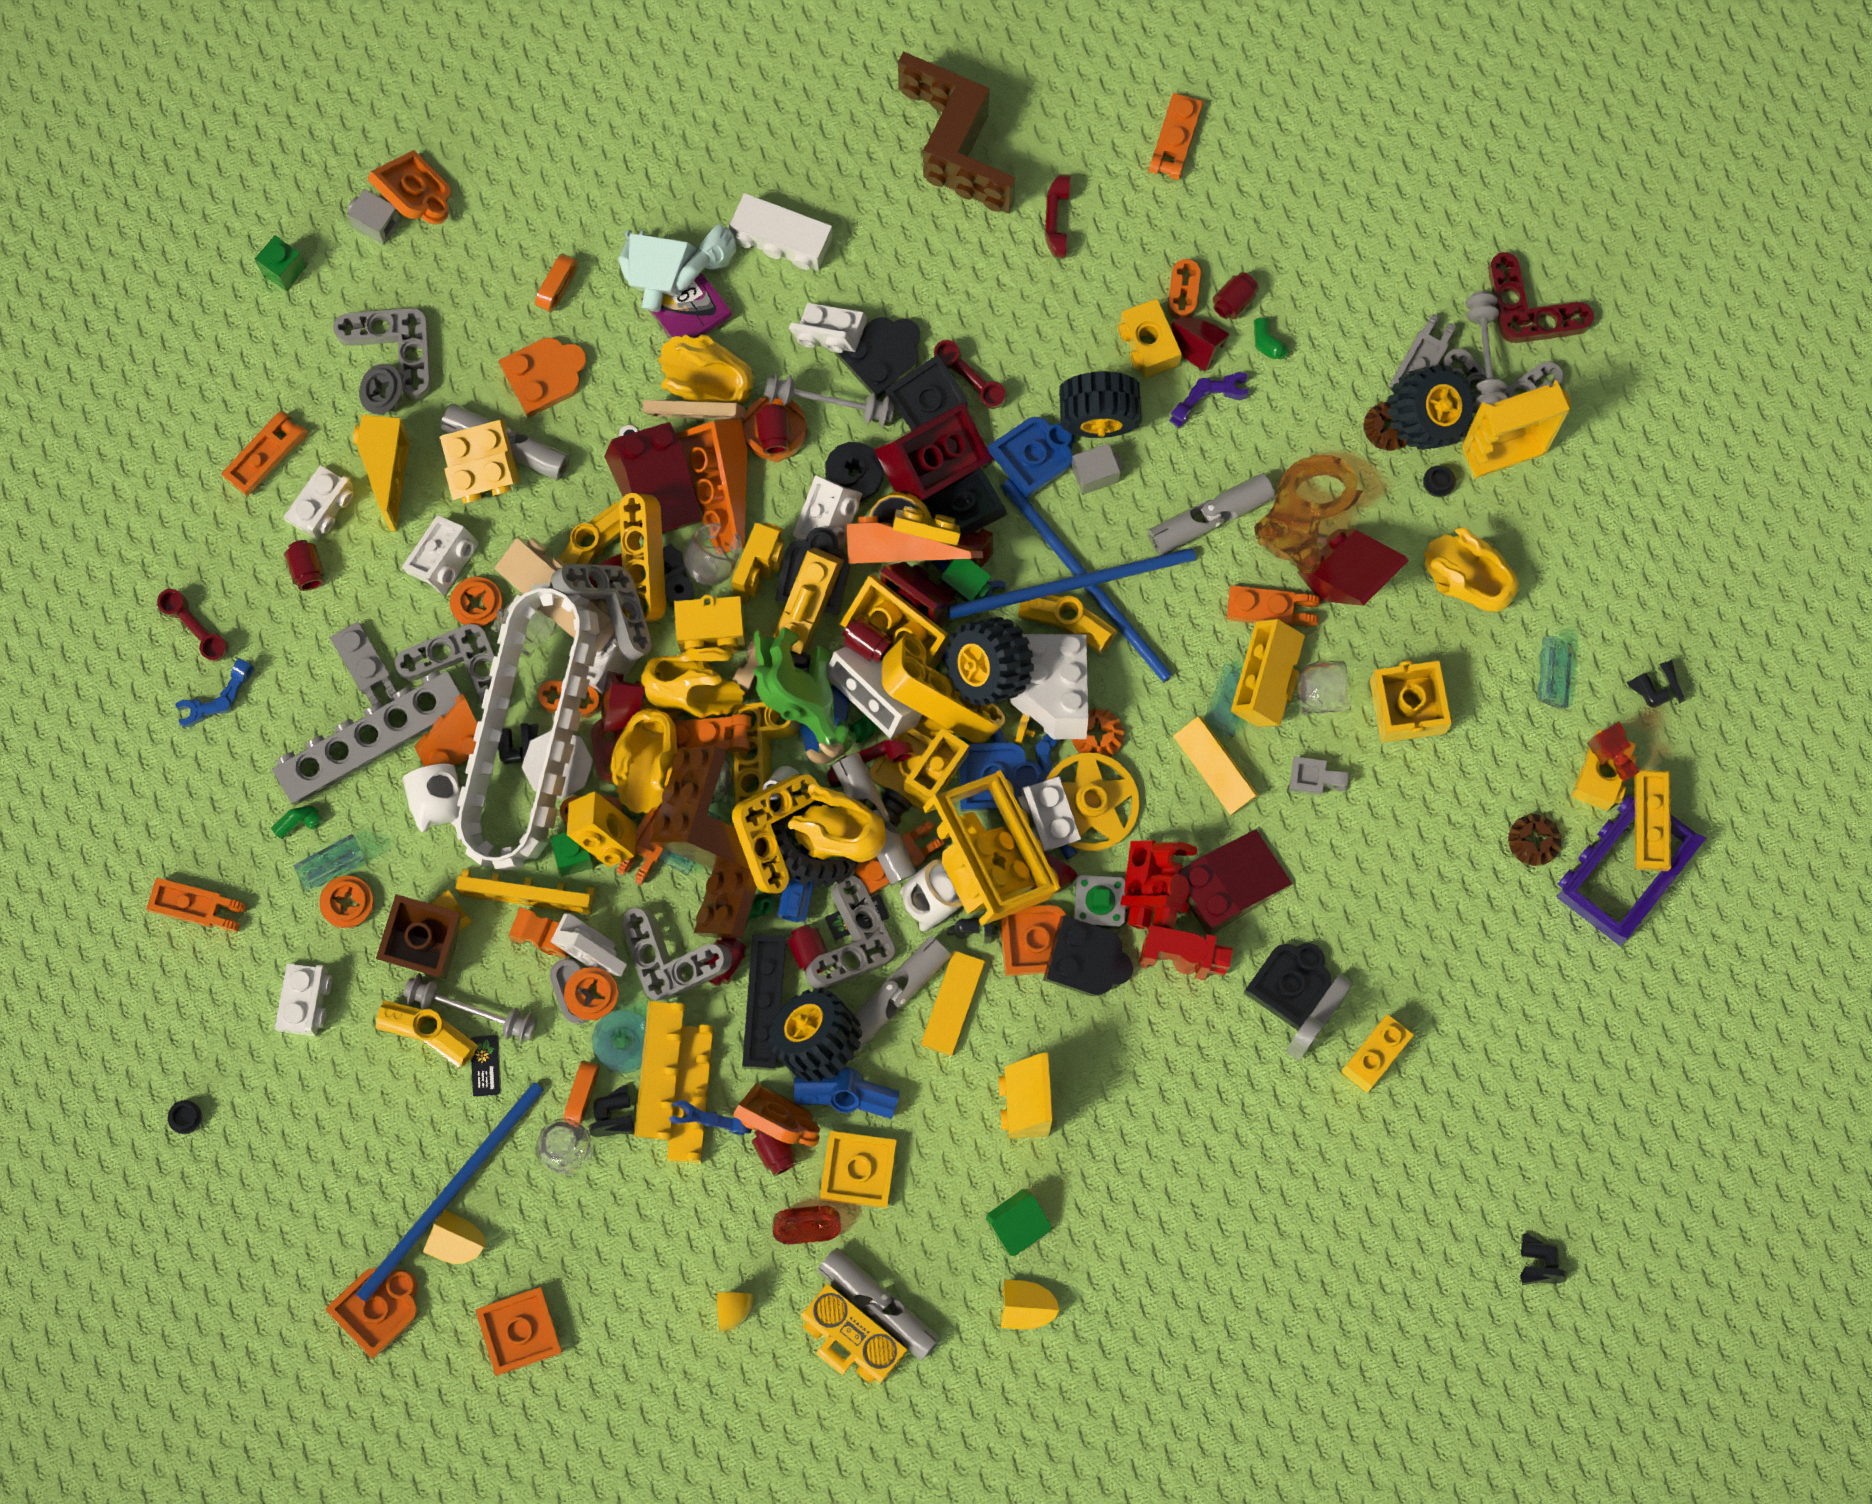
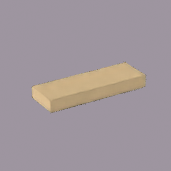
(689, 409)

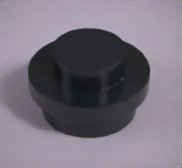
(1439, 481)
(184, 1117)

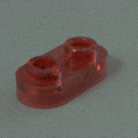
(603, 751)
(807, 1224)

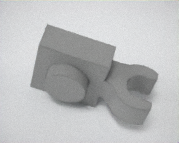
(1311, 775)

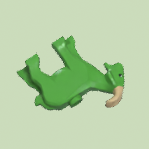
(801, 694)

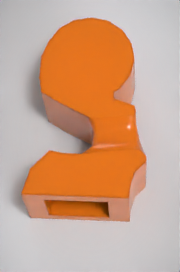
(537, 930)

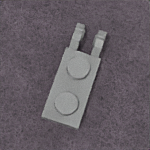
(1425, 350)
(362, 661)

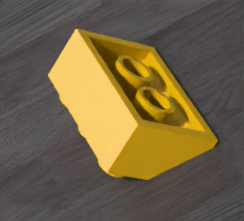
(897, 618)

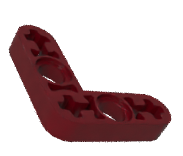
(1521, 314)

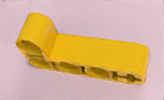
(649, 556)
(932, 693)
(759, 735)

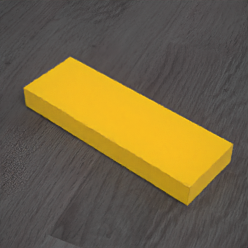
(1215, 765)
(1652, 820)
(952, 1003)

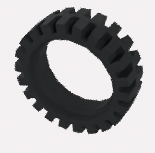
(805, 867)

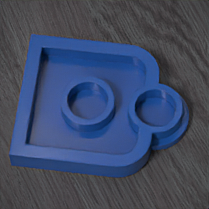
(1033, 454)
(988, 759)

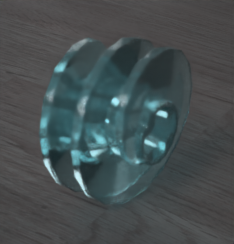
(607, 1049)

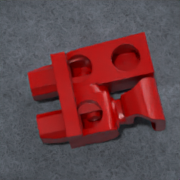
(1155, 883)
(1187, 950)

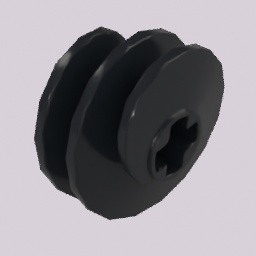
(855, 456)

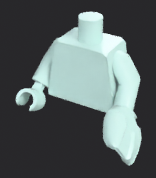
(669, 265)

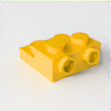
(479, 461)
(759, 559)

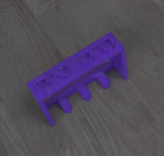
(1590, 858)

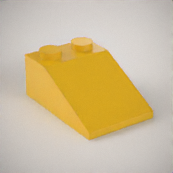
(384, 452)
(1027, 1098)

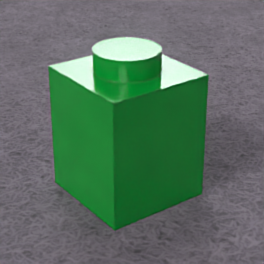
(280, 262)
(966, 579)
(570, 855)

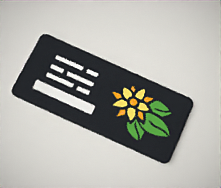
(838, 926)
(485, 1066)

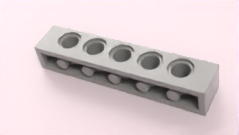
(389, 738)

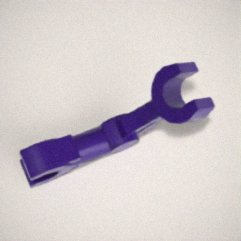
(1204, 387)

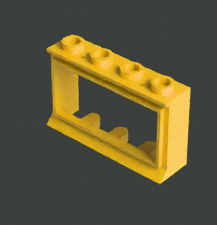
(1515, 429)
(967, 856)

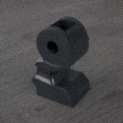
(677, 584)

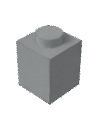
(373, 216)
(1096, 468)

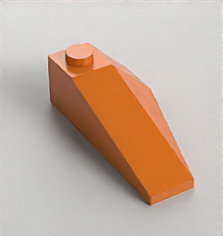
(718, 473)
(880, 543)

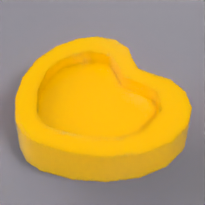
(1022, 730)

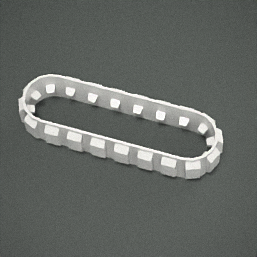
(489, 730)

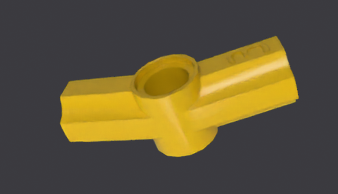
(603, 527)
(1048, 612)
(408, 1022)

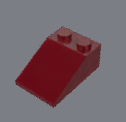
(934, 454)
(656, 466)
(1352, 568)
(919, 591)
(1233, 881)

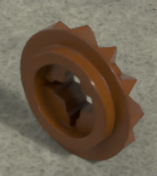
(1374, 425)
(1526, 851)

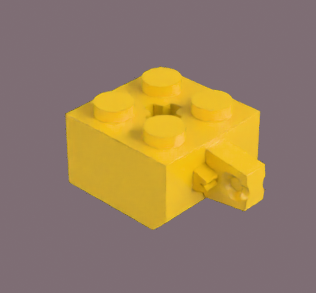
(1000, 859)

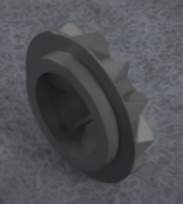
(371, 388)

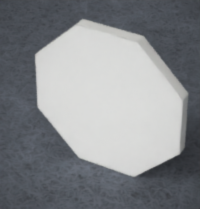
(575, 772)

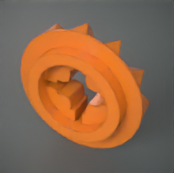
(476, 588)
(1110, 742)
(340, 888)
(584, 980)

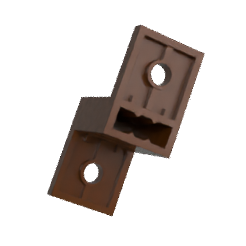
(963, 115)
(693, 834)

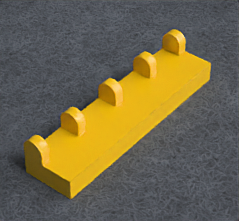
(525, 894)
(659, 1070)
(691, 1086)

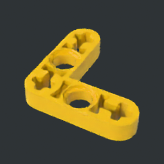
(761, 827)

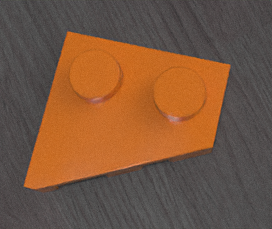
(450, 737)

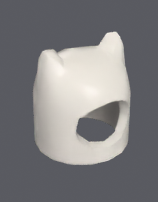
(433, 799)
(930, 896)

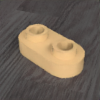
(745, 675)

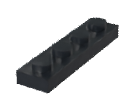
(763, 999)

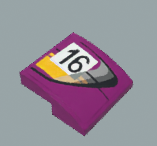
(693, 312)

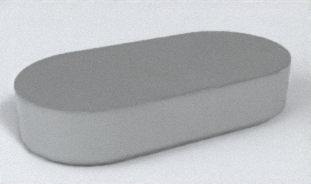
(559, 975)

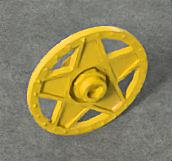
(1094, 800)

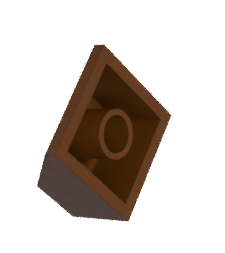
(420, 936)

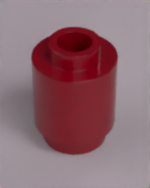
(1235, 296)
(773, 429)
(304, 565)
(866, 640)
(807, 946)
(737, 951)
(774, 1153)

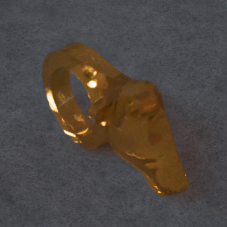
(1293, 523)

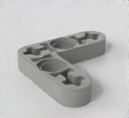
(397, 332)
(1479, 375)
(631, 634)
(459, 653)
(863, 938)
(670, 970)
(1319, 1017)

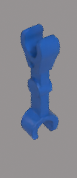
(692, 1114)

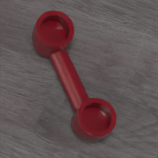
(1058, 191)
(991, 393)
(176, 605)
(895, 749)

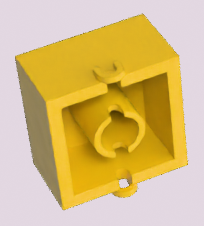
(710, 625)
(1410, 701)

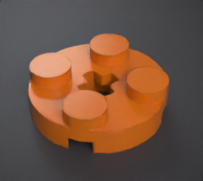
(797, 429)

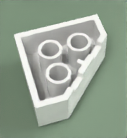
(1058, 685)

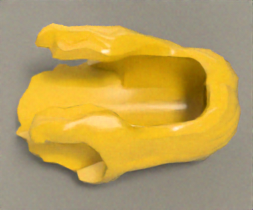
(704, 371)
(1471, 571)
(691, 684)
(644, 760)
(840, 831)

